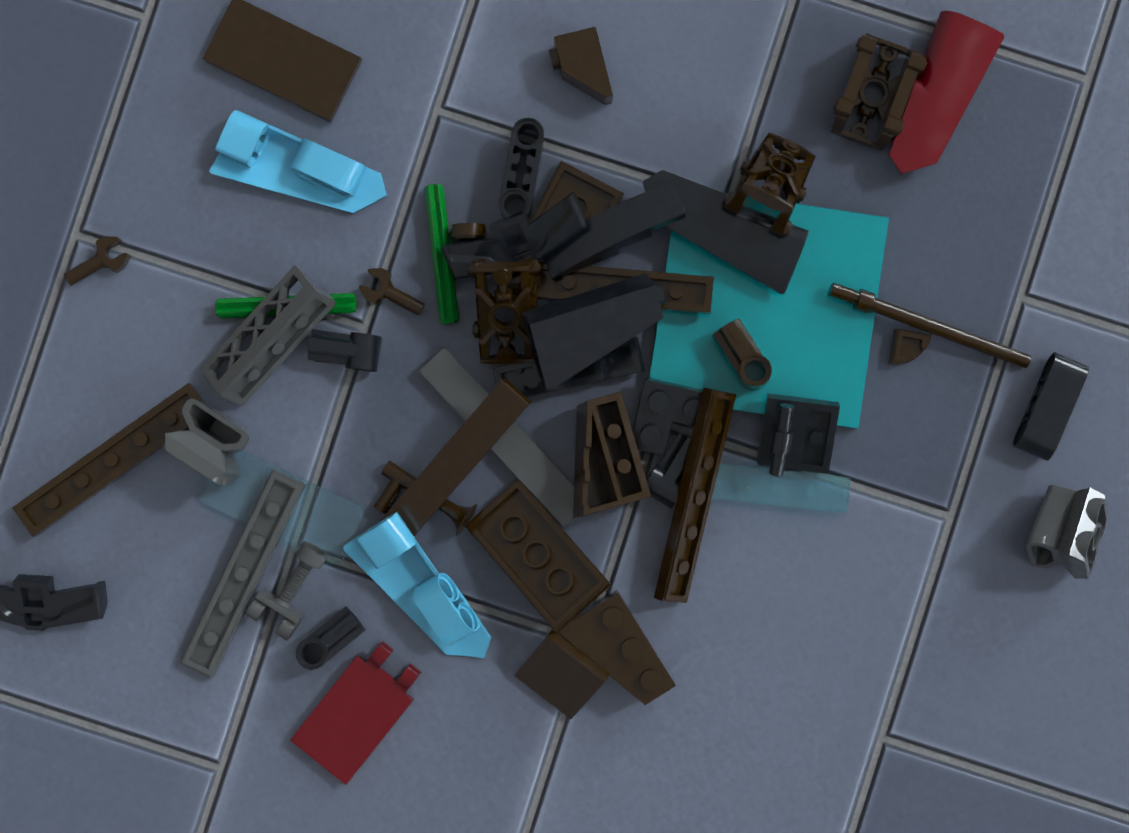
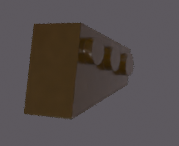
(606, 457)
(619, 646)

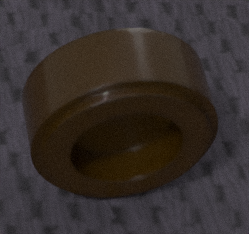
(467, 231)

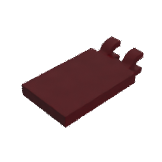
(356, 714)

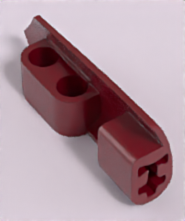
(955, 66)

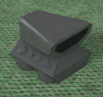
(209, 443)
(1068, 530)

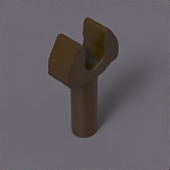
(99, 261)
(389, 292)

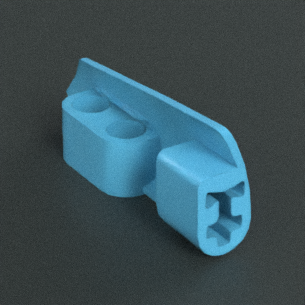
(292, 166)
(411, 580)

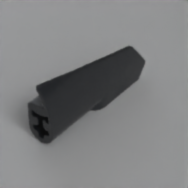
(738, 238)

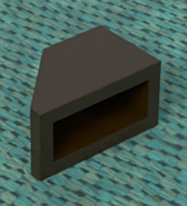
(582, 63)

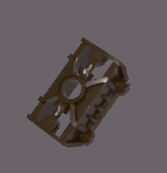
(894, 92)
(779, 173)
(486, 306)

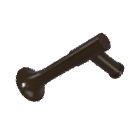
(402, 479)

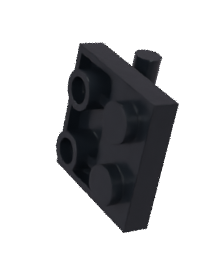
(797, 434)

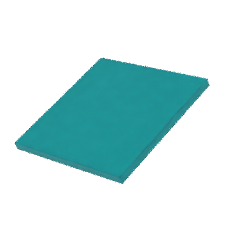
(810, 338)

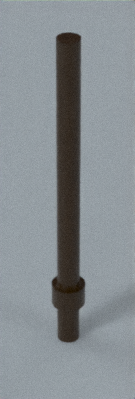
(866, 301)

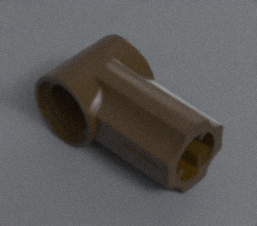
(742, 351)

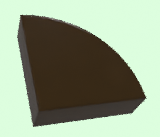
(907, 346)

